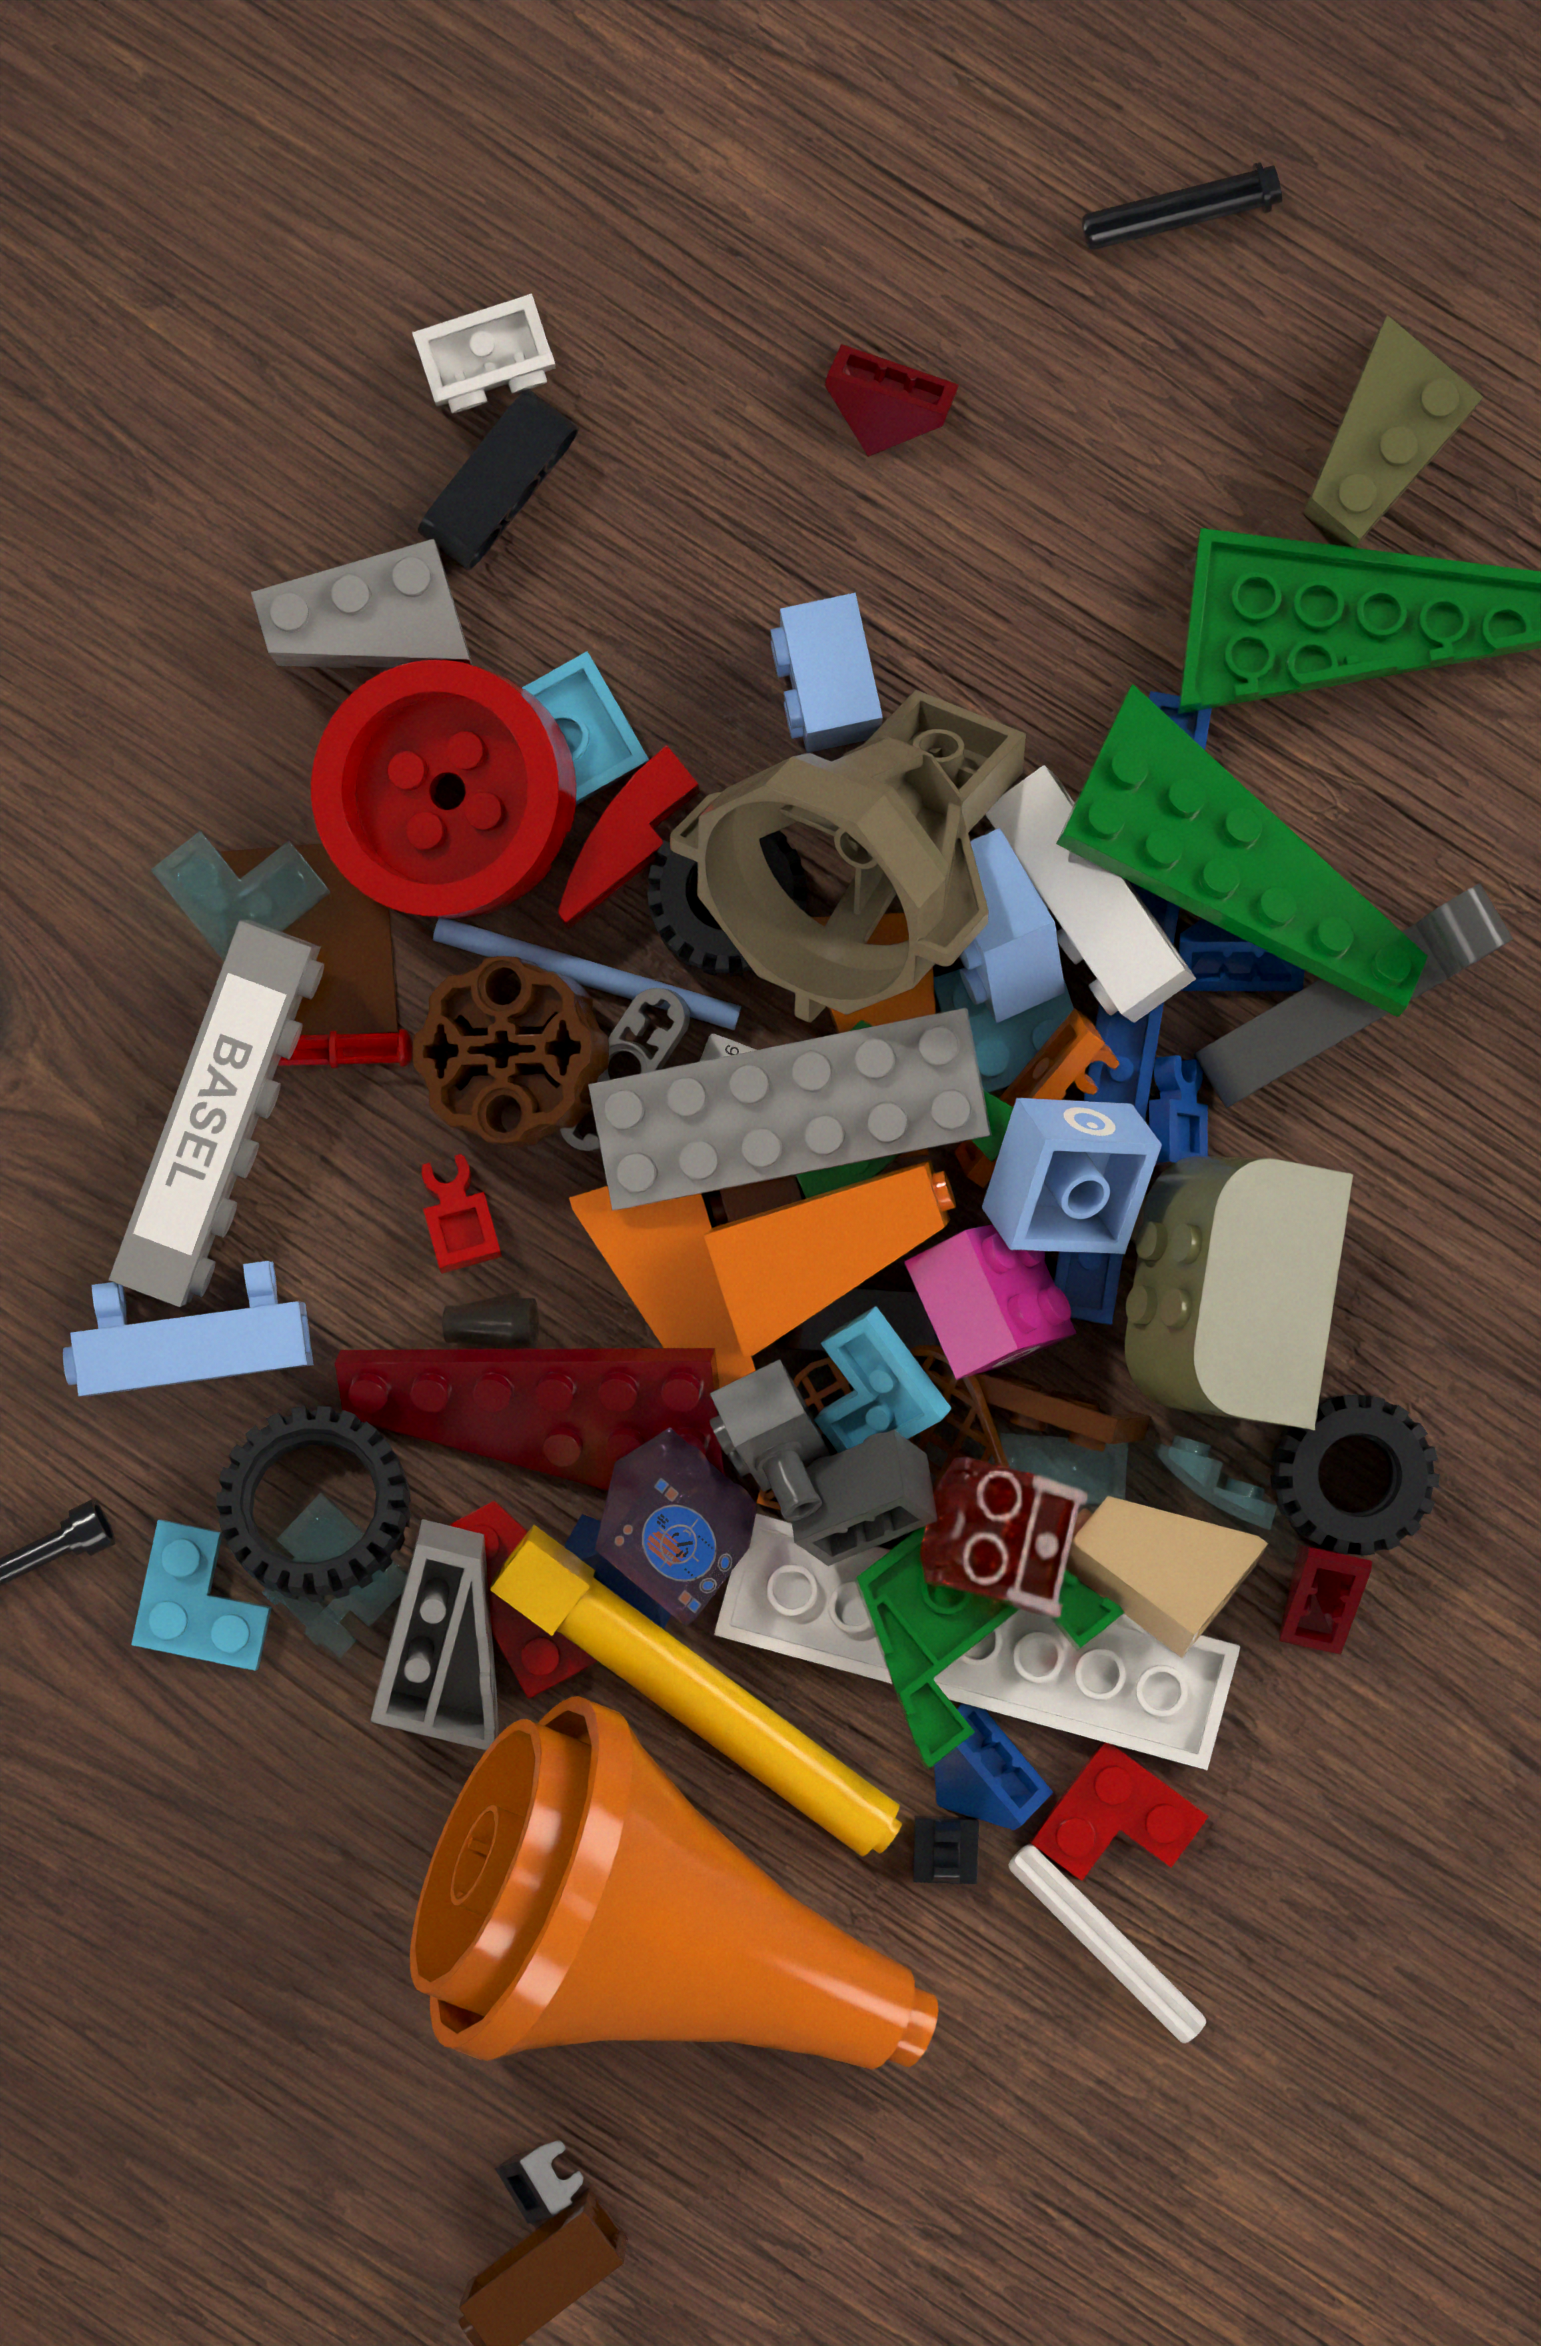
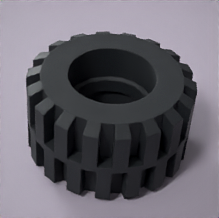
(682, 929)
(1408, 1487)

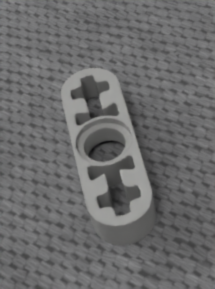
(638, 1022)

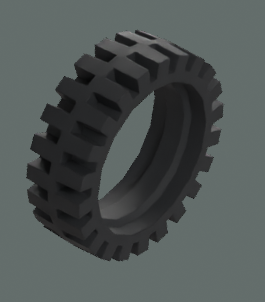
(269, 1445)

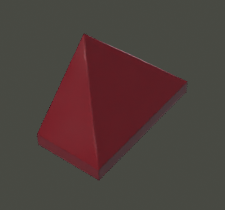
(886, 399)
(1323, 1598)

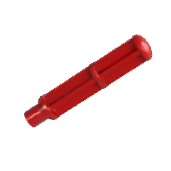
(352, 1049)

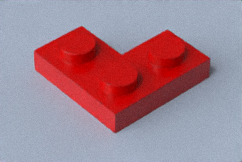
(1114, 1796)

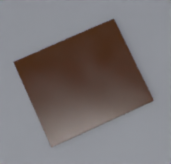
(355, 948)

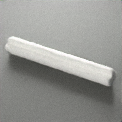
(1107, 1943)

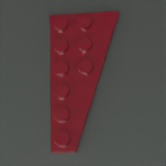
(539, 1407)

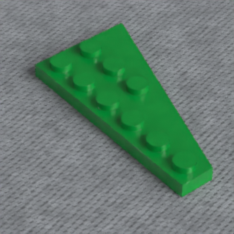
(1322, 615)
(1204, 842)

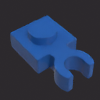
(1177, 1116)

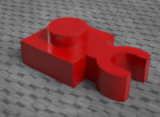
(461, 1224)

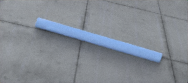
(581, 970)

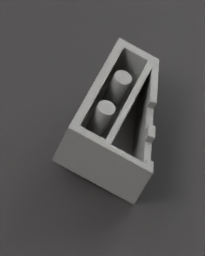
(365, 613)
(441, 1646)

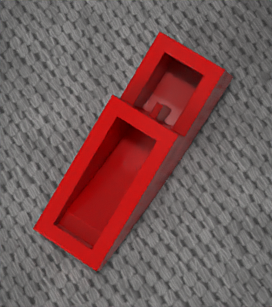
(625, 834)

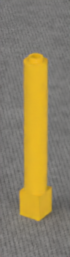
(562, 1595)

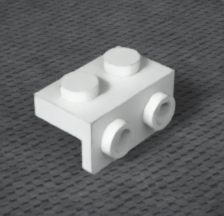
(485, 352)

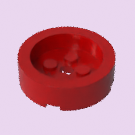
(380, 779)

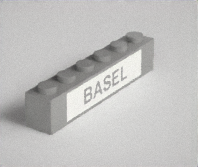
(216, 1113)

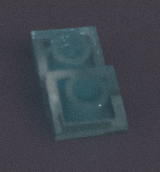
(1190, 1466)

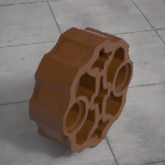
(477, 1101)

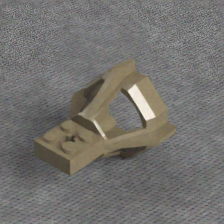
(895, 815)

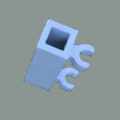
(189, 1347)

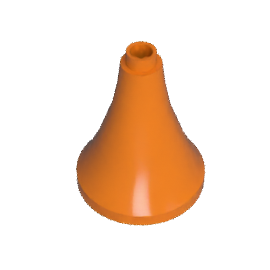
(608, 1909)

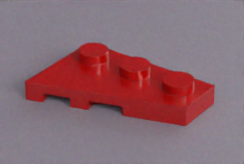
(531, 1652)

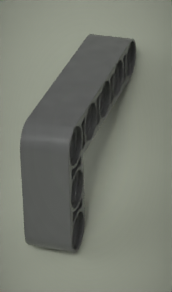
(1325, 1014)

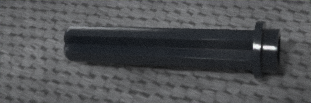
(1183, 207)

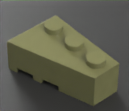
(1390, 431)

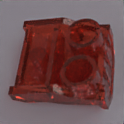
(1001, 1535)

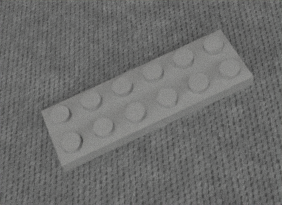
(790, 1109)

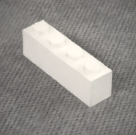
(1097, 909)

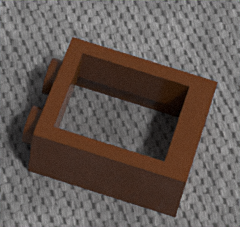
(542, 2274)

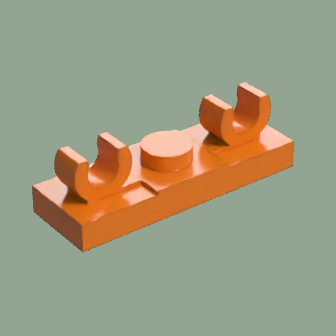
(1047, 1077)

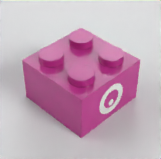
(989, 1301)

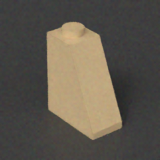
(1161, 1566)

